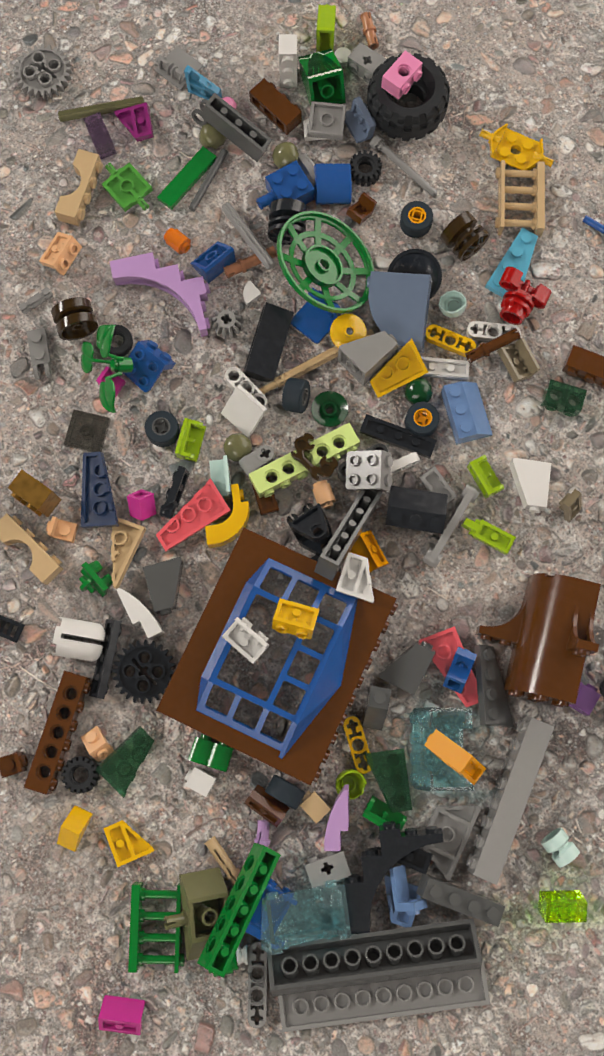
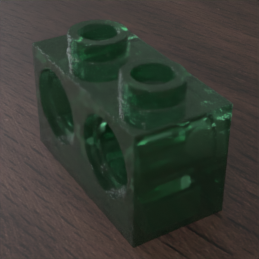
(564, 393)

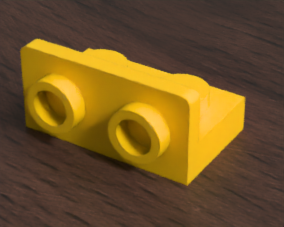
(295, 619)

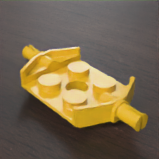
(505, 140)

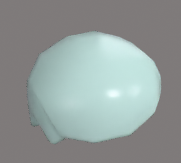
(452, 304)

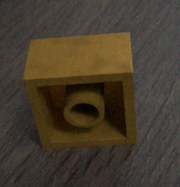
(31, 491)

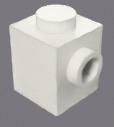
(200, 781)

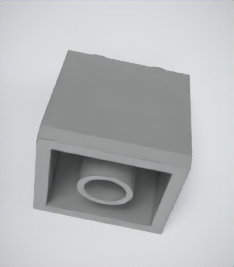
(367, 355)

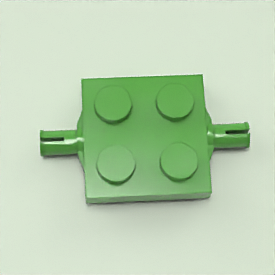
(127, 186)

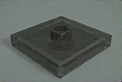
(87, 431)

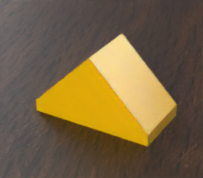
(74, 828)

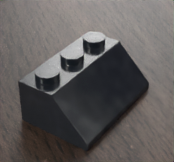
(416, 509)

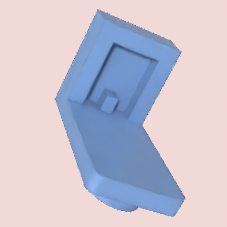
(401, 892)

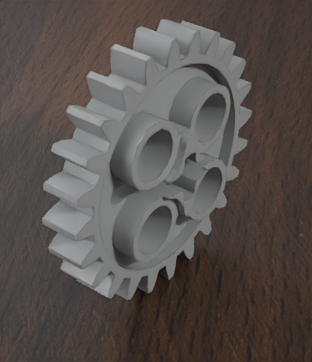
(41, 67)

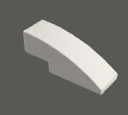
(140, 614)

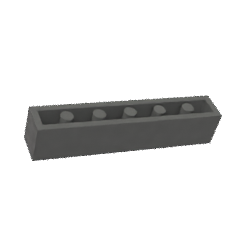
(347, 533)

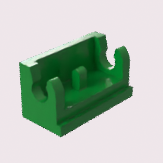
(379, 812)

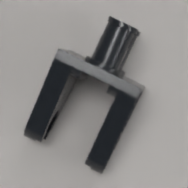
(311, 528)

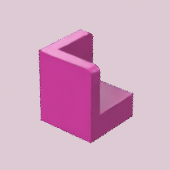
(118, 382)
(141, 504)

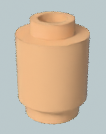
(324, 494)

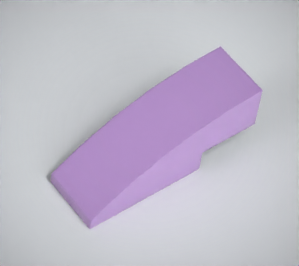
(337, 821)

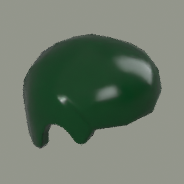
(418, 391)

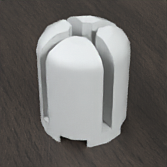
(78, 649)

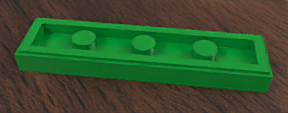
(187, 178)

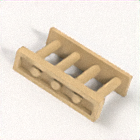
(536, 207)

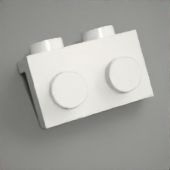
(246, 640)

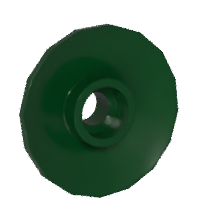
(333, 401)

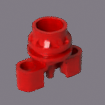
(520, 297)

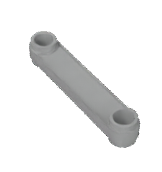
(469, 495)

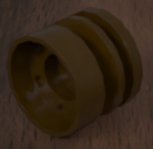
(464, 236)

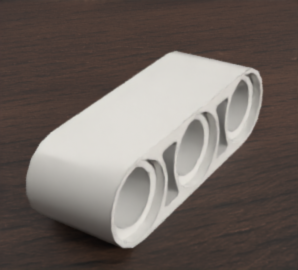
(245, 382)

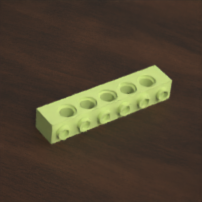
(343, 434)

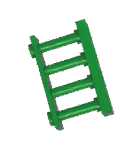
(138, 937)

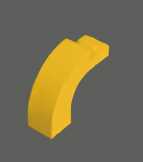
(229, 530)

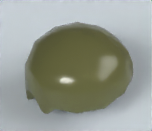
(211, 137)
(284, 154)
(237, 446)

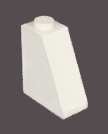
(532, 482)

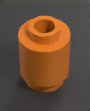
(177, 240)

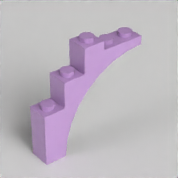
(146, 271)

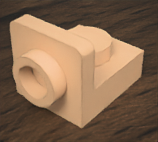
(62, 529)

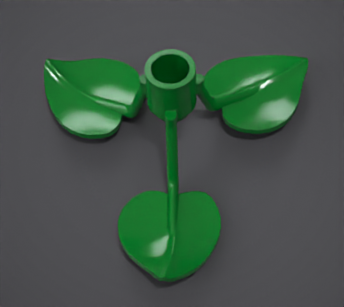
(118, 364)

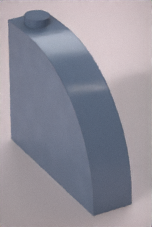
(400, 305)

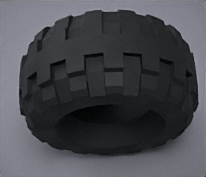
(410, 122)

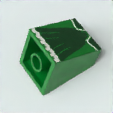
(322, 77)

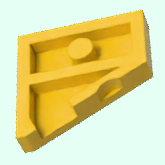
(126, 843)

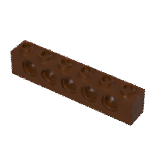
(36, 780)

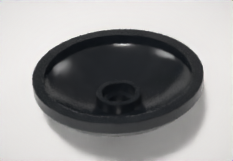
(418, 262)

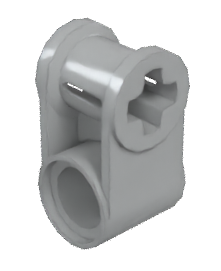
(256, 459)

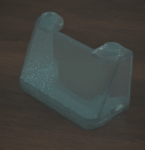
(304, 916)

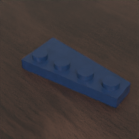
(97, 498)

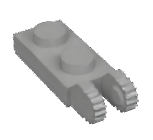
(39, 352)

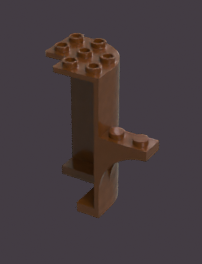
(549, 638)

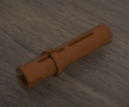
(486, 348)

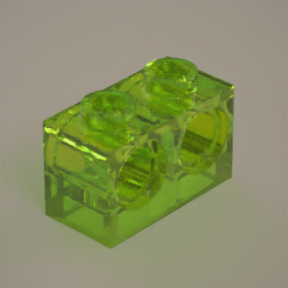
(562, 906)

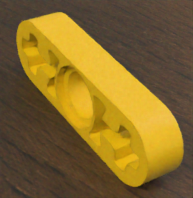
(447, 333)
(365, 748)

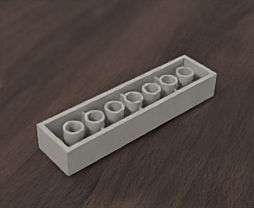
(509, 800)

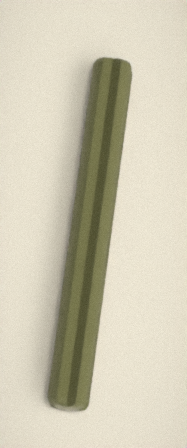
(103, 108)

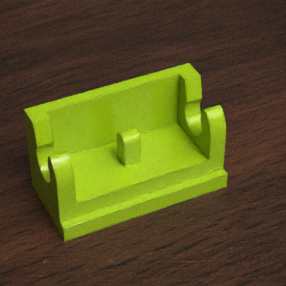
(190, 440)
(484, 477)

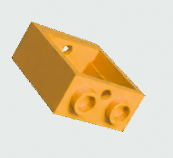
(455, 756)

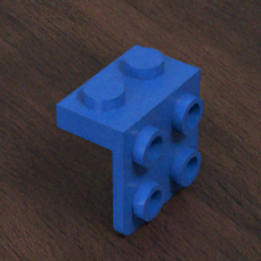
(314, 321)
(148, 364)

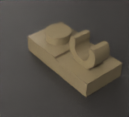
(571, 505)

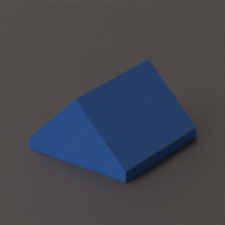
(212, 261)

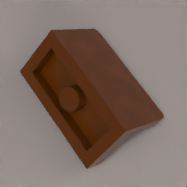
(266, 806)

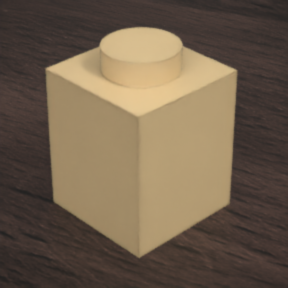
(314, 806)

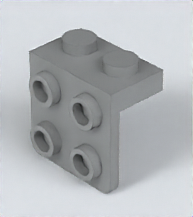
(369, 470)

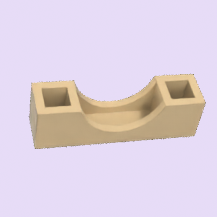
(72, 206)
(43, 565)

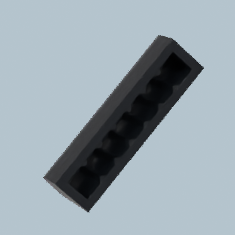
(268, 343)

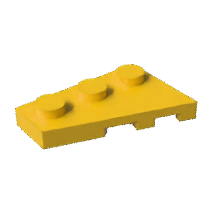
(399, 370)

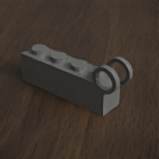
(233, 126)

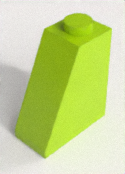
(325, 27)

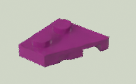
(137, 121)

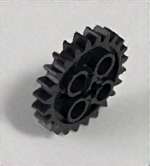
(131, 684)

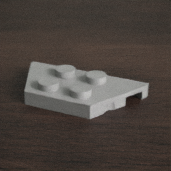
(456, 827)

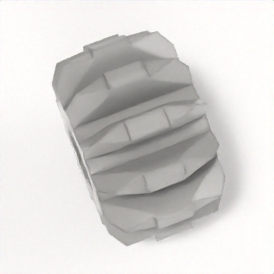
(232, 326)

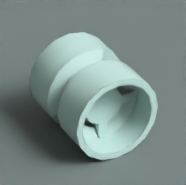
(562, 850)

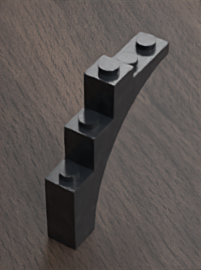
(376, 863)

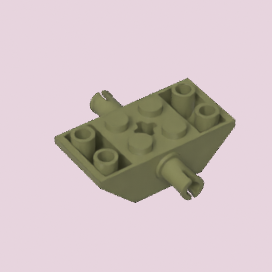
(200, 893)

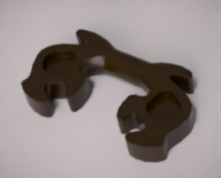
(302, 445)

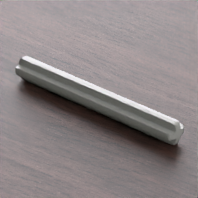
(248, 236)

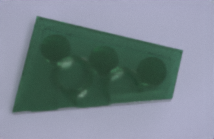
(125, 760)
(392, 778)

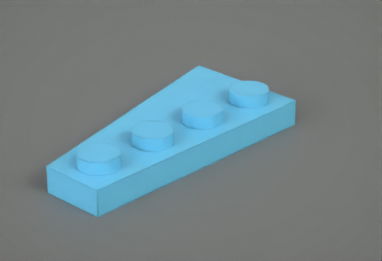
(517, 256)

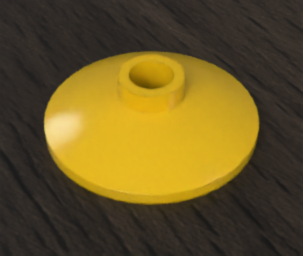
(341, 323)

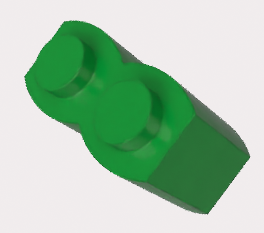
(210, 753)

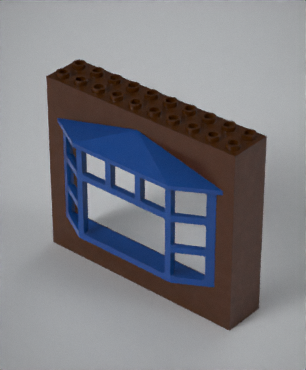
(332, 683)

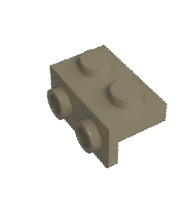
(519, 360)

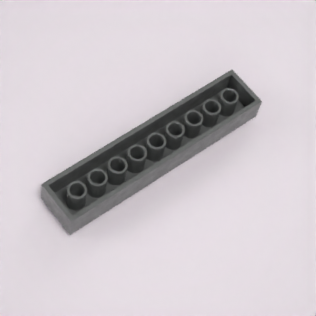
(375, 957)

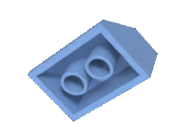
(465, 411)

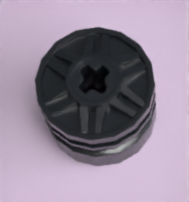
(279, 213)

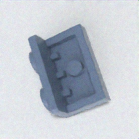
(360, 121)

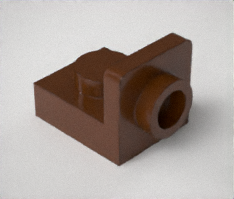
(13, 764)

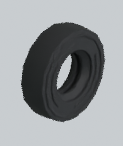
(127, 344)

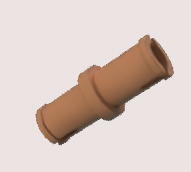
(369, 30)

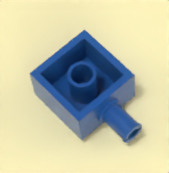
(287, 183)

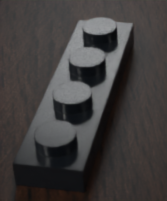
(397, 436)
(104, 663)

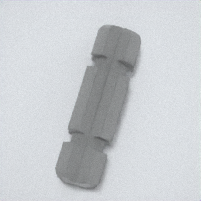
(36, 300)

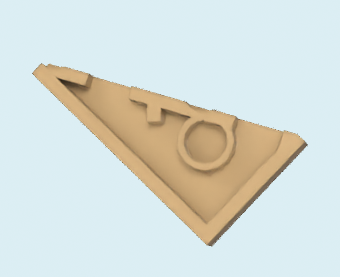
(124, 545)

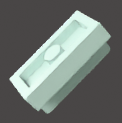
(221, 476)

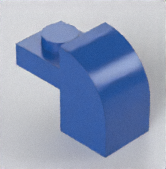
(459, 670)

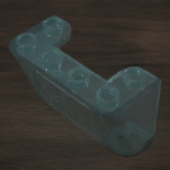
(427, 769)

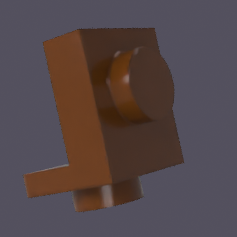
(362, 209)

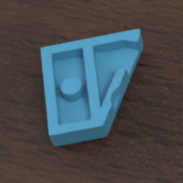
(199, 85)

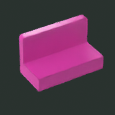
(121, 1015)

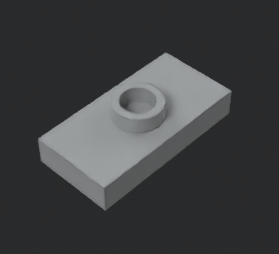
(436, 483)

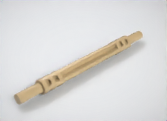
(304, 368)

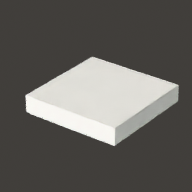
(243, 411)

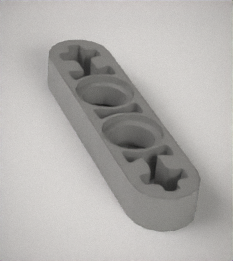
(257, 983)

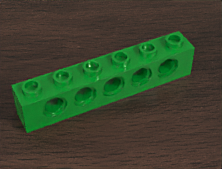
(238, 909)

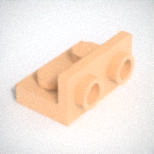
(61, 253)

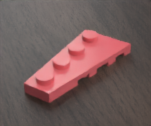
(193, 517)
(445, 646)

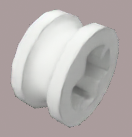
(242, 955)

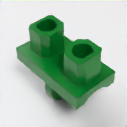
(92, 581)

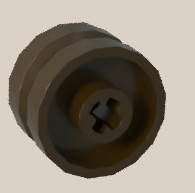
(74, 318)

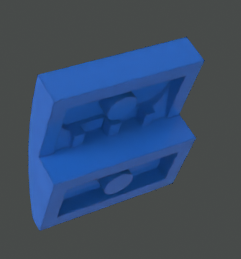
(333, 184)

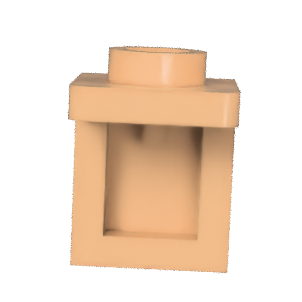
(97, 744)

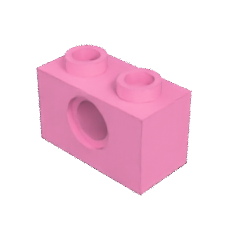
(402, 75)

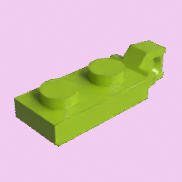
(489, 535)

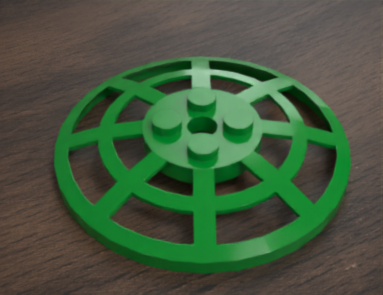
(328, 258)

